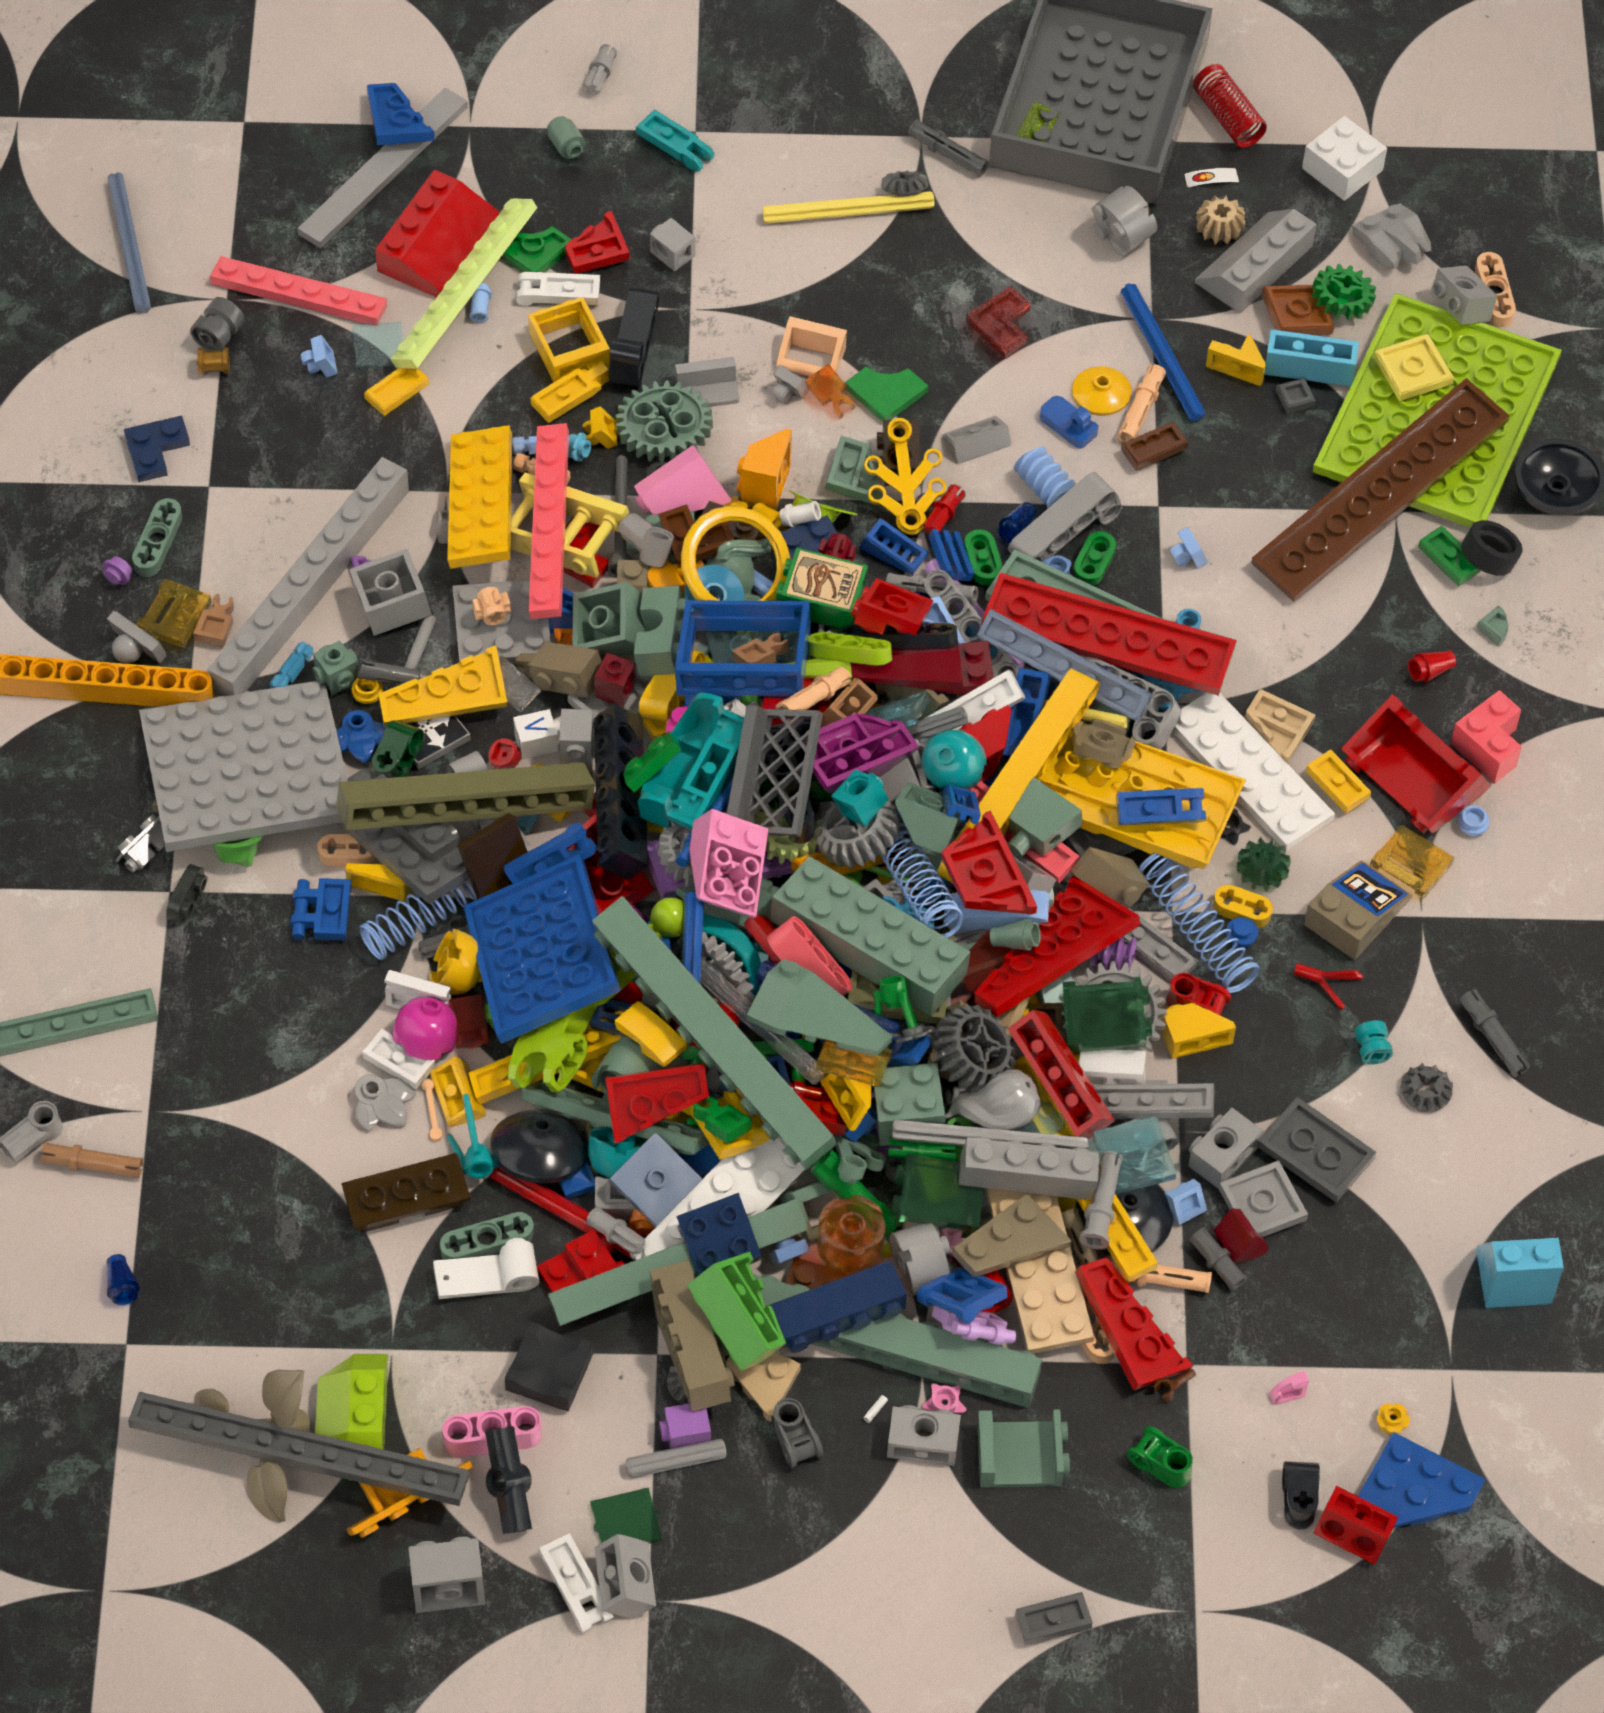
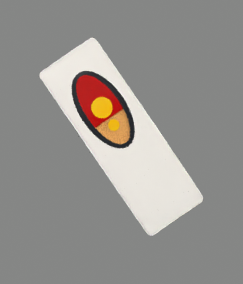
(1211, 176)

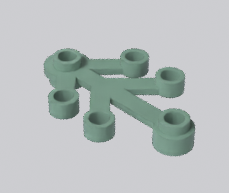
(852, 1166)

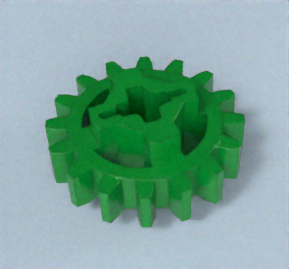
(1343, 291)

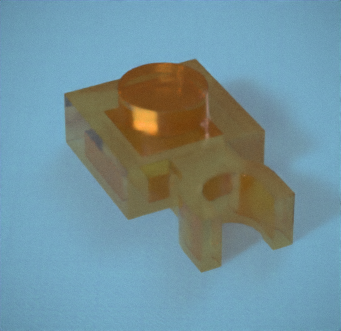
(828, 388)

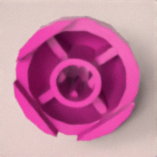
(425, 1028)

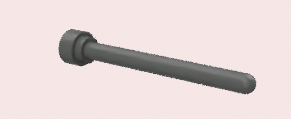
(620, 497)

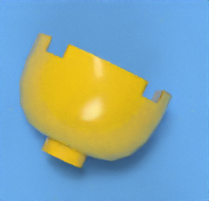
(457, 963)

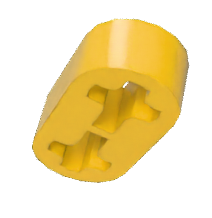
(1242, 905)

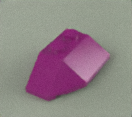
(860, 744)

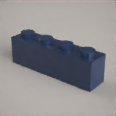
(840, 1306)

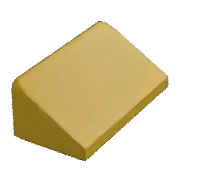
(451, 1083)

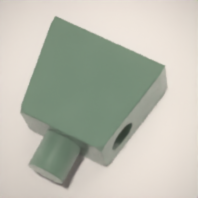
(1041, 820)

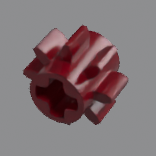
(838, 546)

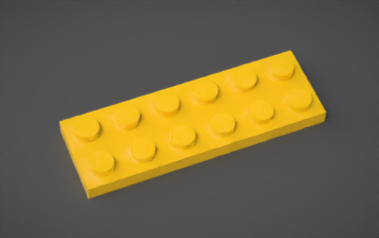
(480, 497)

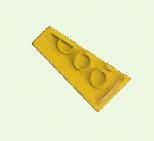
(456, 690)

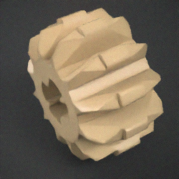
(1220, 219)

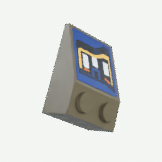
(1355, 908)

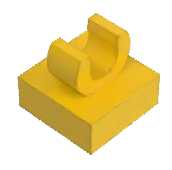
(601, 428)

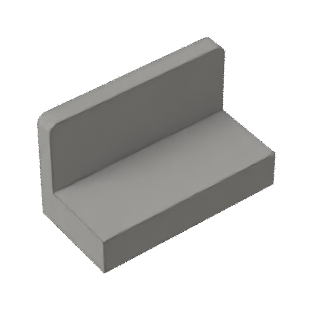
(712, 378)

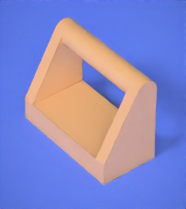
(812, 337)

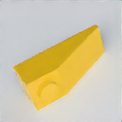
(849, 1097)

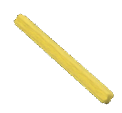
(847, 207)

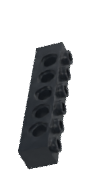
(620, 828)

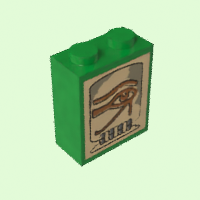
(826, 582)

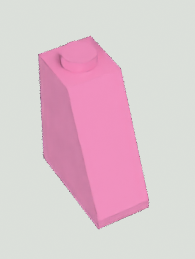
(679, 483)

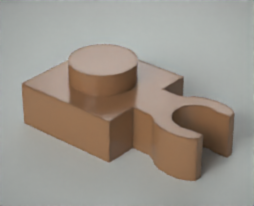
(215, 624)
(761, 652)

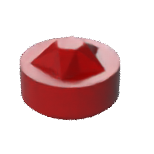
(504, 754)

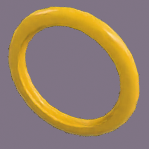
(724, 514)

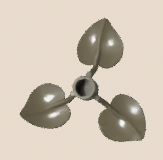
(282, 1397)

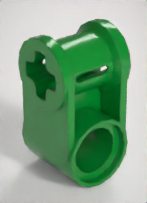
(1155, 1455)

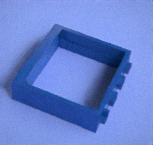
(742, 678)

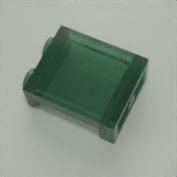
(1106, 1015)
(933, 1195)

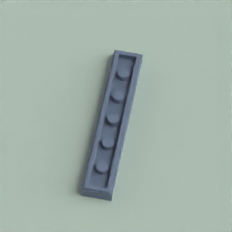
(1057, 661)

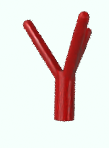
(1320, 977)

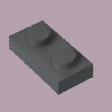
(1053, 1618)

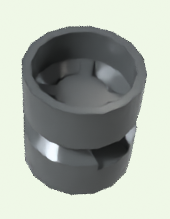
(217, 325)

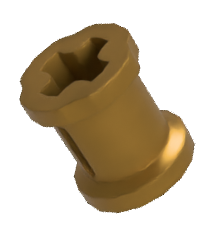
(213, 360)

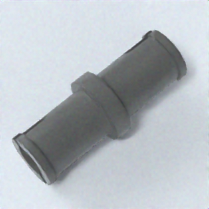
(1218, 1259)

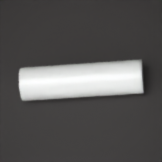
(875, 1409)

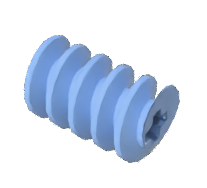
(1043, 475)

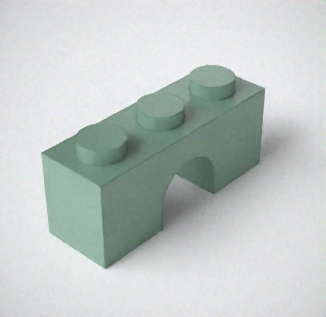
(662, 617)

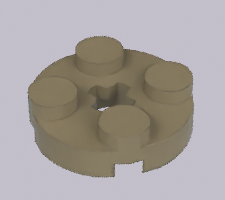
(1102, 743)

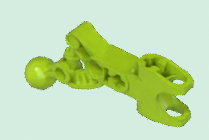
(561, 1041)

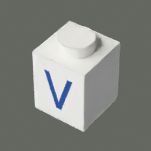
(536, 734)

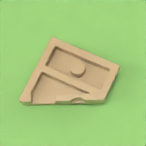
(767, 1381)

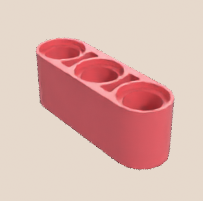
(798, 944)

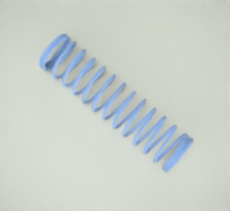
(1166, 867)
(924, 920)
(365, 928)

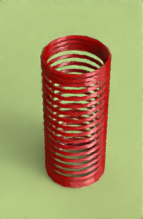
(1243, 121)

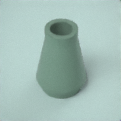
(1016, 935)

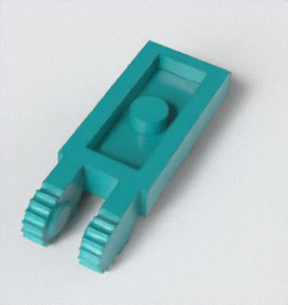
(674, 140)

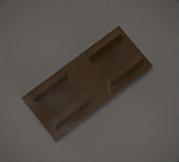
(406, 1192)

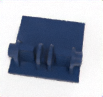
(717, 1232)

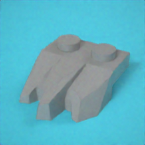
(1393, 236)

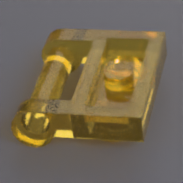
(180, 618)
(1416, 855)

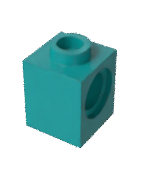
(860, 797)

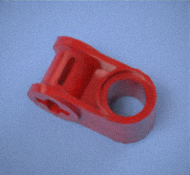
(1199, 992)

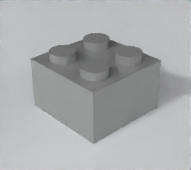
(390, 592)
(446, 1574)

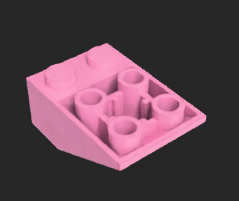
(728, 861)

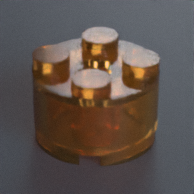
(851, 1234)

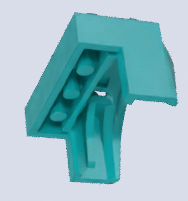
(745, 949)

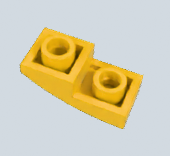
(652, 1033)

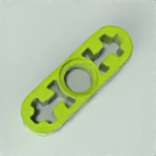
(849, 648)

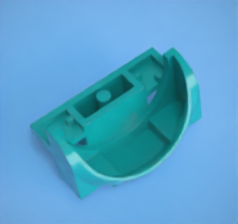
(702, 768)

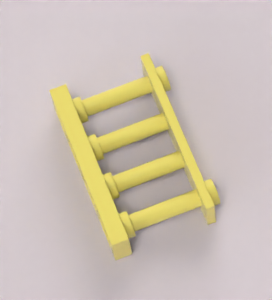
(584, 509)

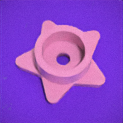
(947, 1393)

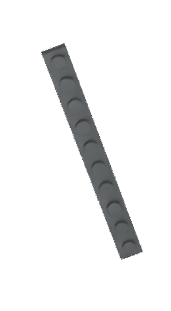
(299, 1448)

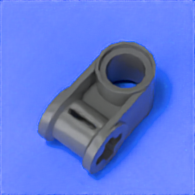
(796, 1438)

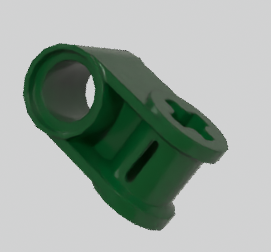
(397, 748)

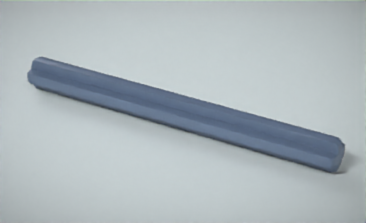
(129, 243)

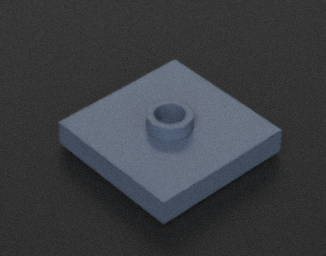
(655, 1179)

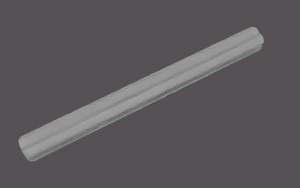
(957, 1135)

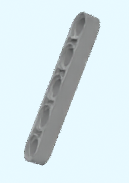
(966, 617)

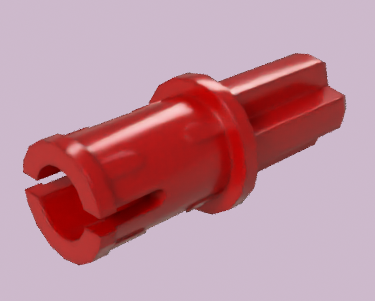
(944, 509)

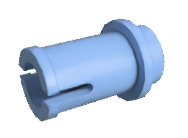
(479, 303)

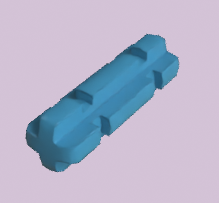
(292, 666)

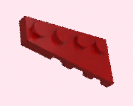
(1134, 1336)

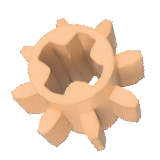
(491, 606)

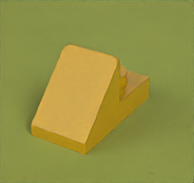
(1243, 363)

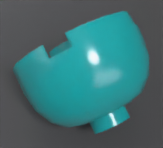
(953, 759)
(606, 1155)

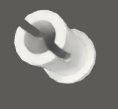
(798, 514)

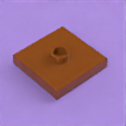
(1296, 311)

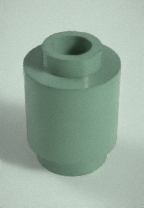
(566, 137)

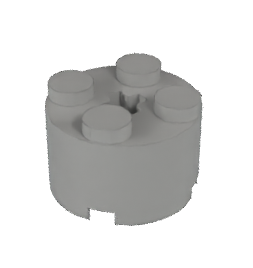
(1123, 219)
(920, 1255)

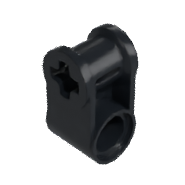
(1300, 1489)

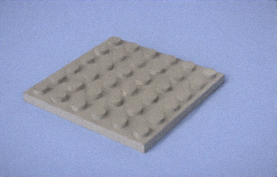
(244, 765)

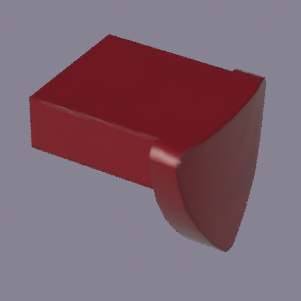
(1240, 1237)

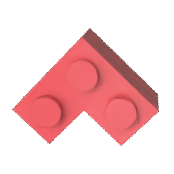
(1486, 738)

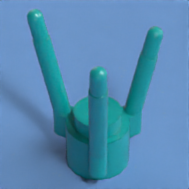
(478, 1159)

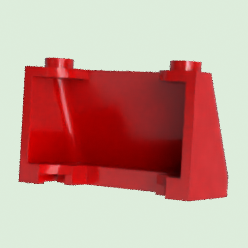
(1414, 766)

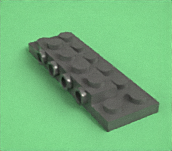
(417, 854)

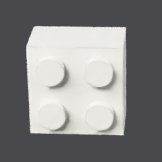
(1344, 158)

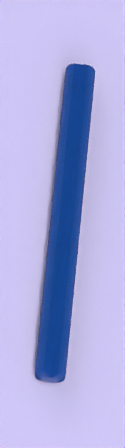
(1162, 352)

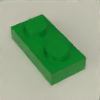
(1448, 555)
(659, 753)

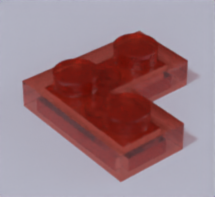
(995, 321)

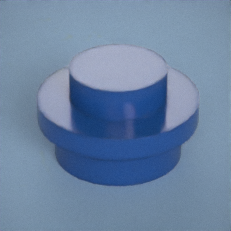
(1244, 930)

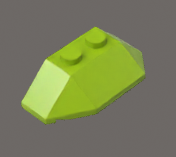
(354, 1400)

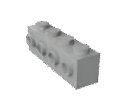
(1029, 1168)

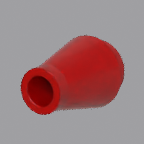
(1429, 665)

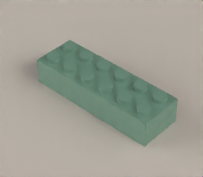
(871, 934)

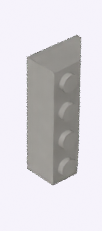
(1258, 258)

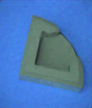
(1494, 625)

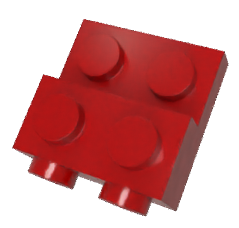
(892, 606)
(581, 1260)

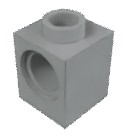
(672, 244)

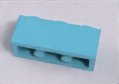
(1311, 357)

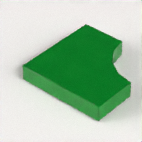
(536, 251)
(886, 393)

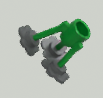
(894, 994)

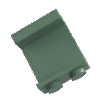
(1022, 1452)

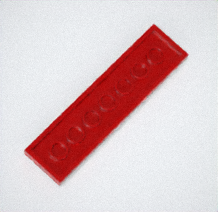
(1116, 634)

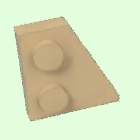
(1279, 723)

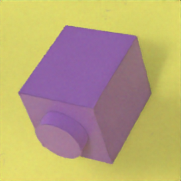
(684, 1427)

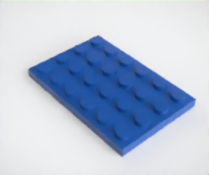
(540, 949)

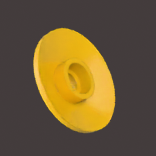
(1101, 399)

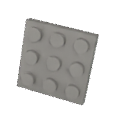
(512, 636)

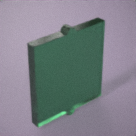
(628, 1515)

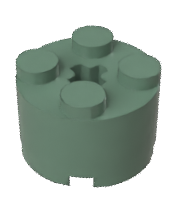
(622, 1059)

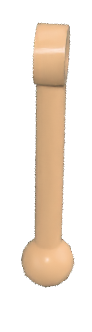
(435, 1133)

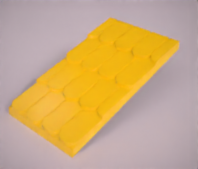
(1094, 790)

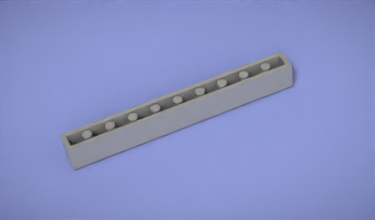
(309, 579)

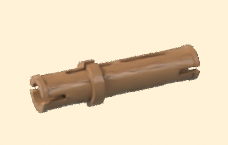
(77, 1158)

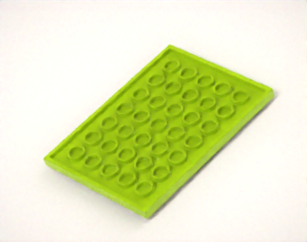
(1498, 362)

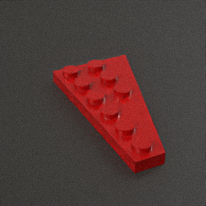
(1076, 929)

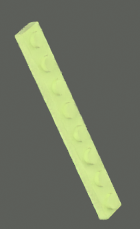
(463, 283)

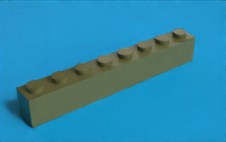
(464, 796)

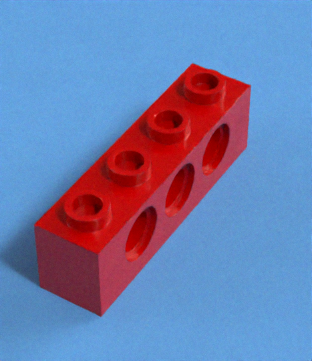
(1061, 1074)

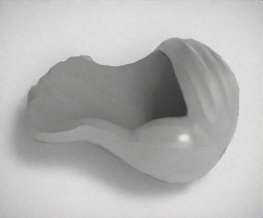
(1002, 1103)

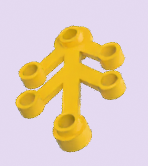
(905, 482)

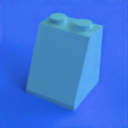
(1520, 1271)

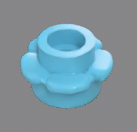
(578, 447)

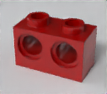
(1355, 1525)

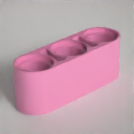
(475, 1425)

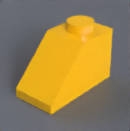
(1195, 1030)

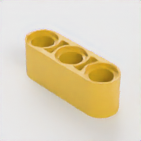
(661, 694)

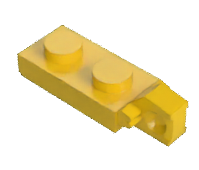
(569, 391)

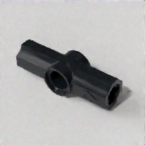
(508, 1480)

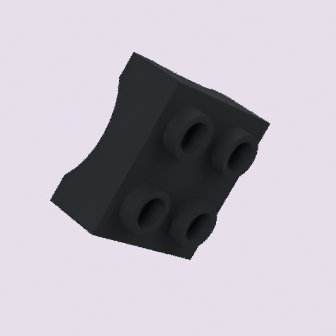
(549, 1367)

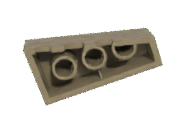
(690, 1338)

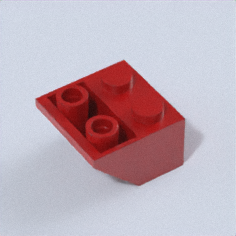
(992, 735)

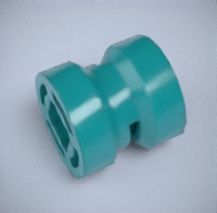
(1373, 1041)

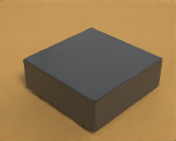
(1295, 395)

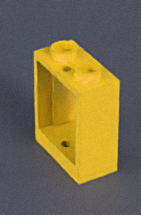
(568, 314)

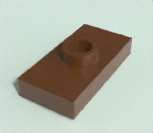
(1154, 446)

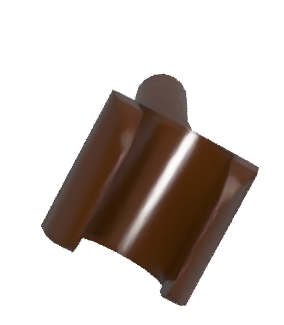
(1173, 1385)

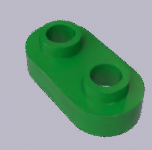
(984, 559)
(1094, 561)

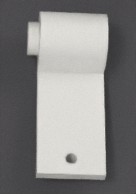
(485, 1275)

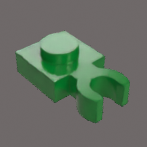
(724, 1122)

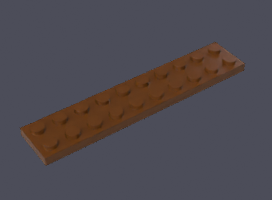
(1379, 490)

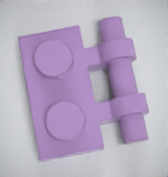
(984, 1326)

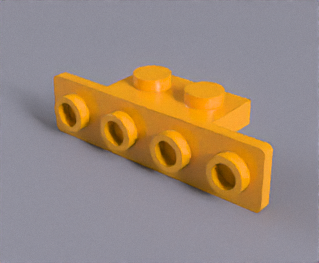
(389, 1502)

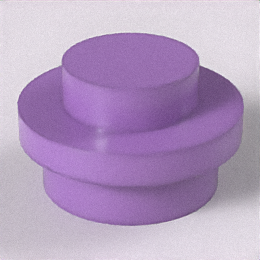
(117, 570)

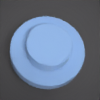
(1473, 820)

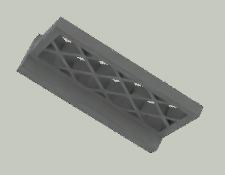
(752, 770)

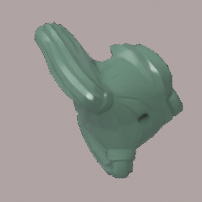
(737, 557)

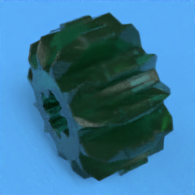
(1263, 864)

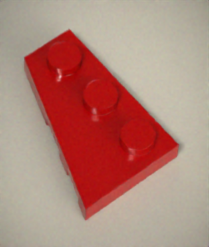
(652, 1095)

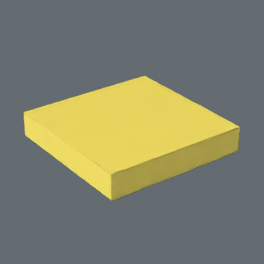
(1413, 367)

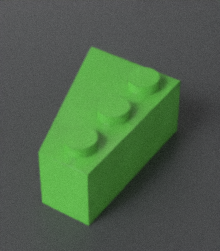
(738, 1311)

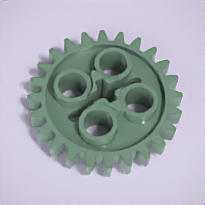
(679, 409)

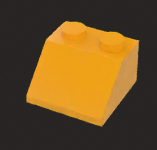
(765, 469)

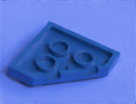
(1419, 1483)

